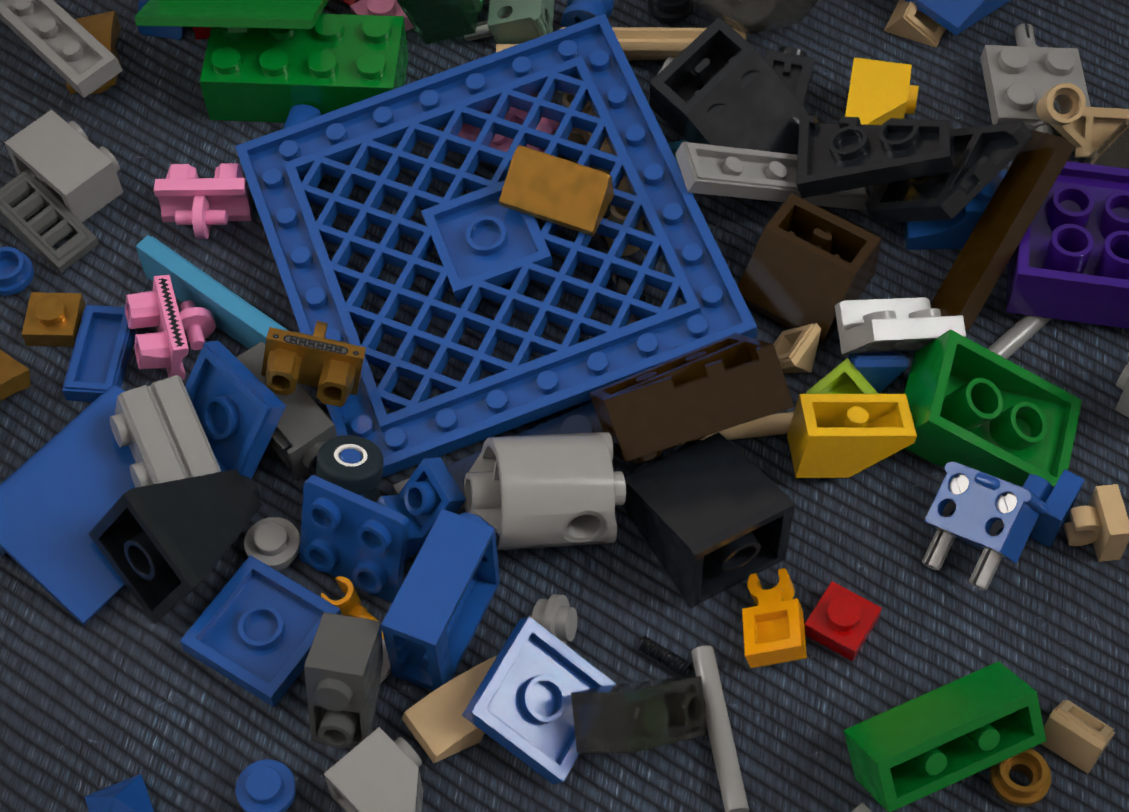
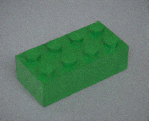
(326, 67)

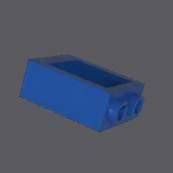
(442, 600)

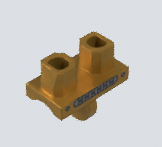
(314, 362)

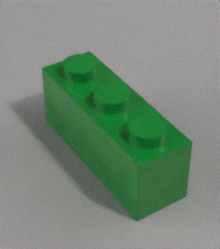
(945, 736)

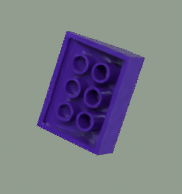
(1076, 250)

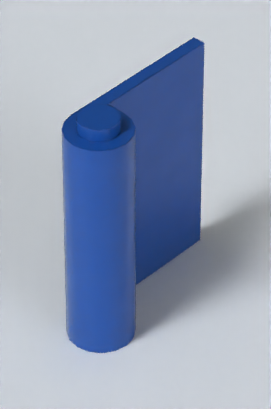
(57, 502)

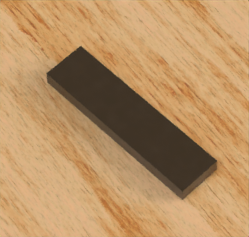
(1002, 226)

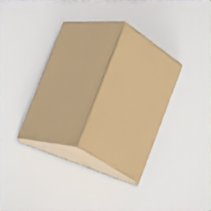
(1076, 735)

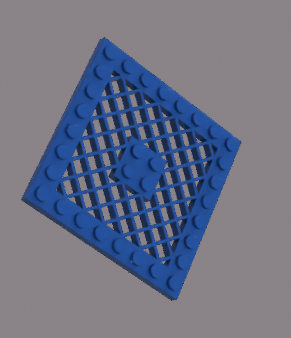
(490, 244)

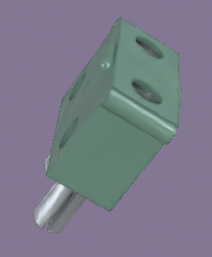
(515, 21)

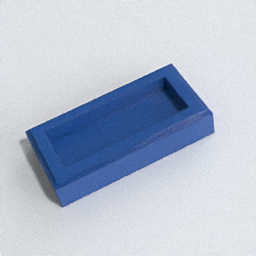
(98, 353)

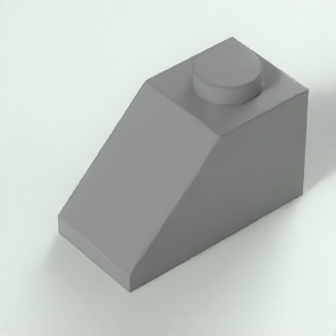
(377, 776)

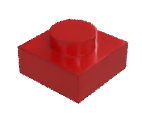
(842, 621)

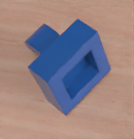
(1058, 501)

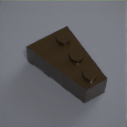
(692, 397)

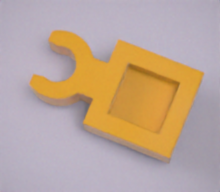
(775, 625)

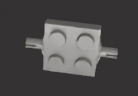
(1023, 73)

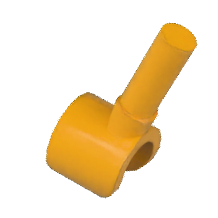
(350, 604)

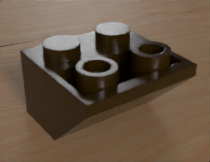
(808, 266)

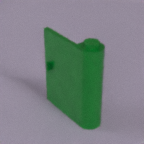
(232, 14)

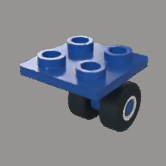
(344, 525)

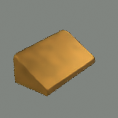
(557, 190)

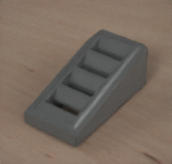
(24, 198)

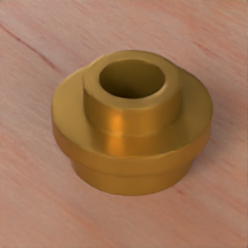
(1031, 765)

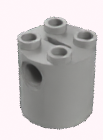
(547, 490)

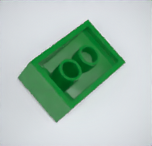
(988, 412)

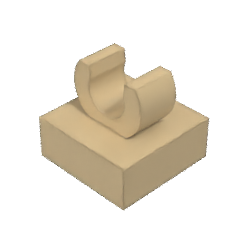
(1100, 523)

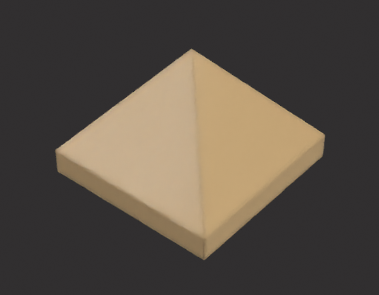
(798, 348)

